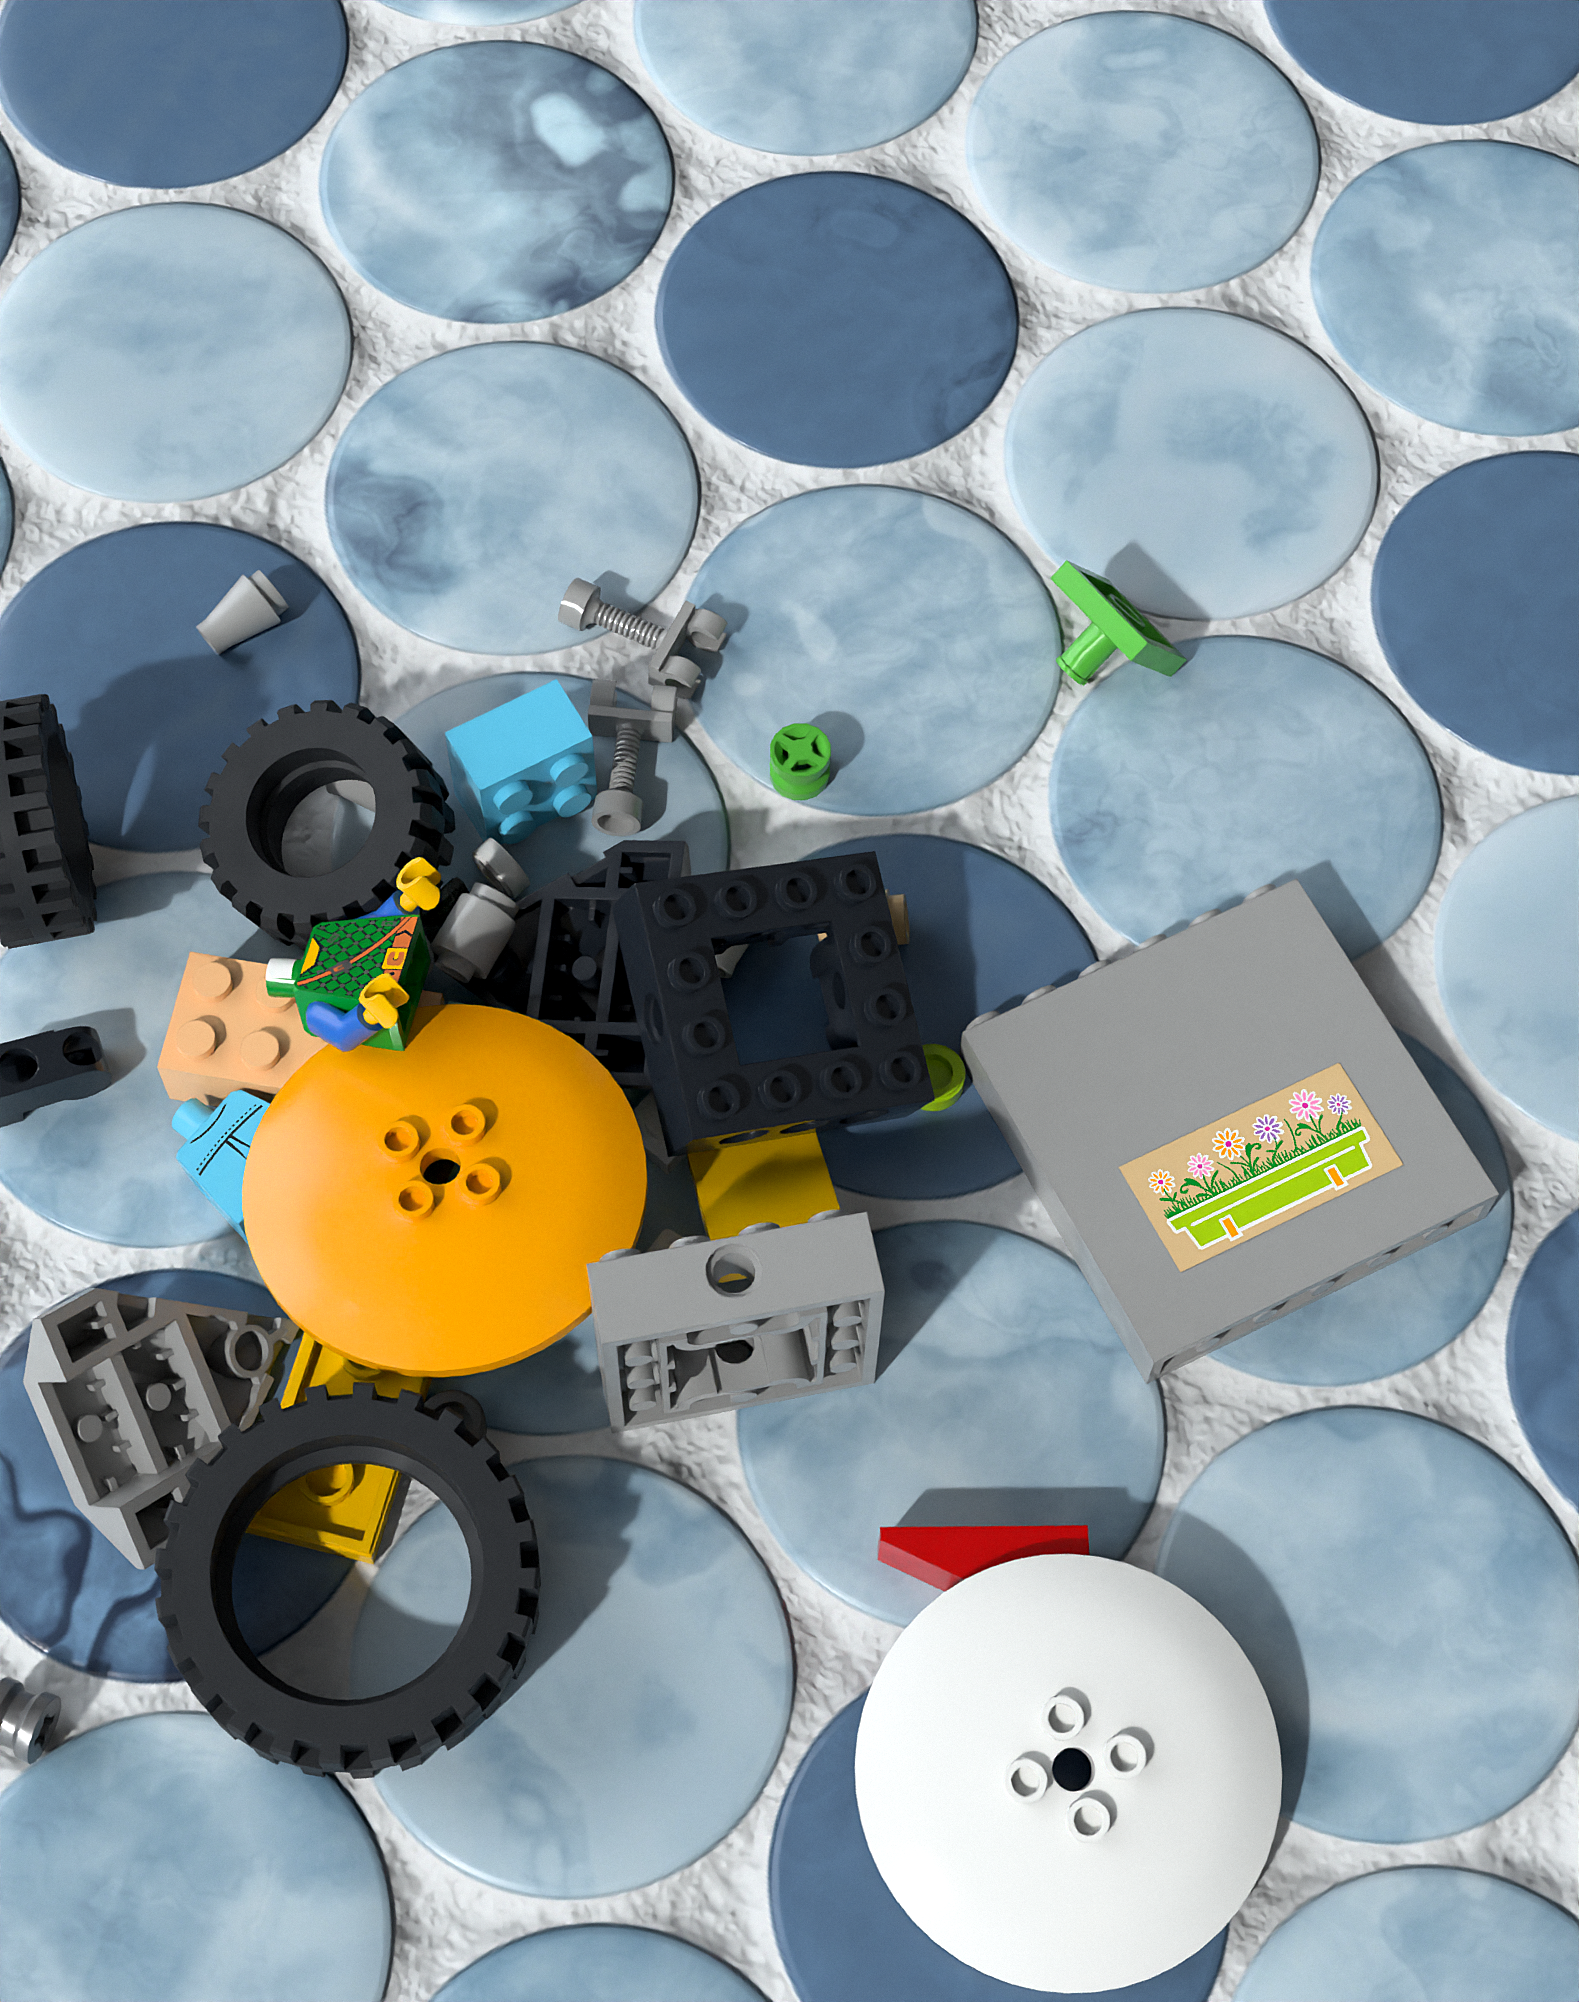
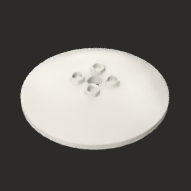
(964, 1792)

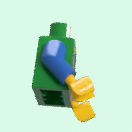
(364, 973)

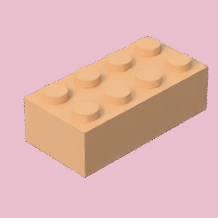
(234, 1034)

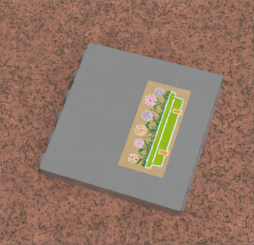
(1223, 1127)

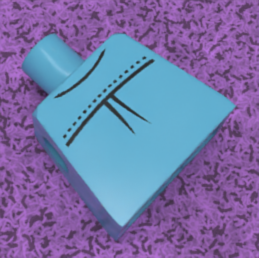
(219, 1148)

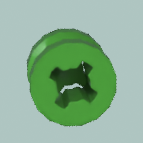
(799, 746)

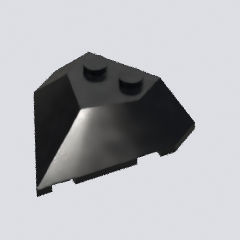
(568, 957)

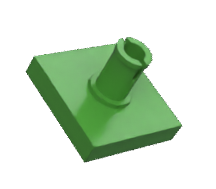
(1113, 626)

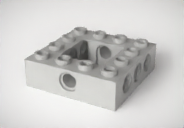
(804, 1319)

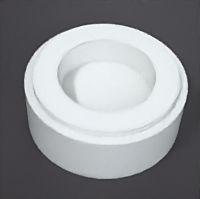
(500, 868)

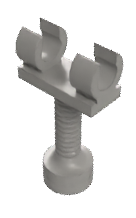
(700, 626)
(618, 809)

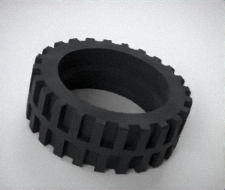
(237, 1483)

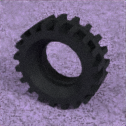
(43, 830)

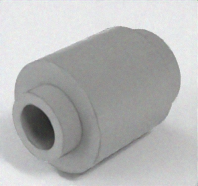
(475, 933)

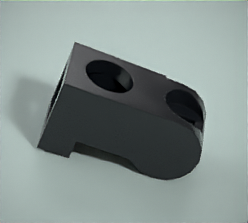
(50, 1070)

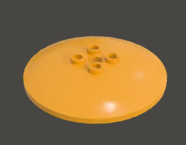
(458, 1269)

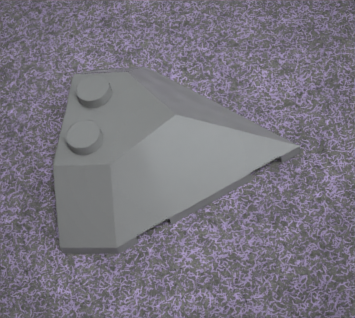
(139, 1394)

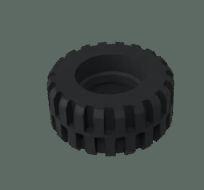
(281, 768)

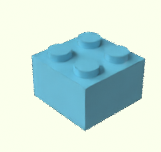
(523, 764)

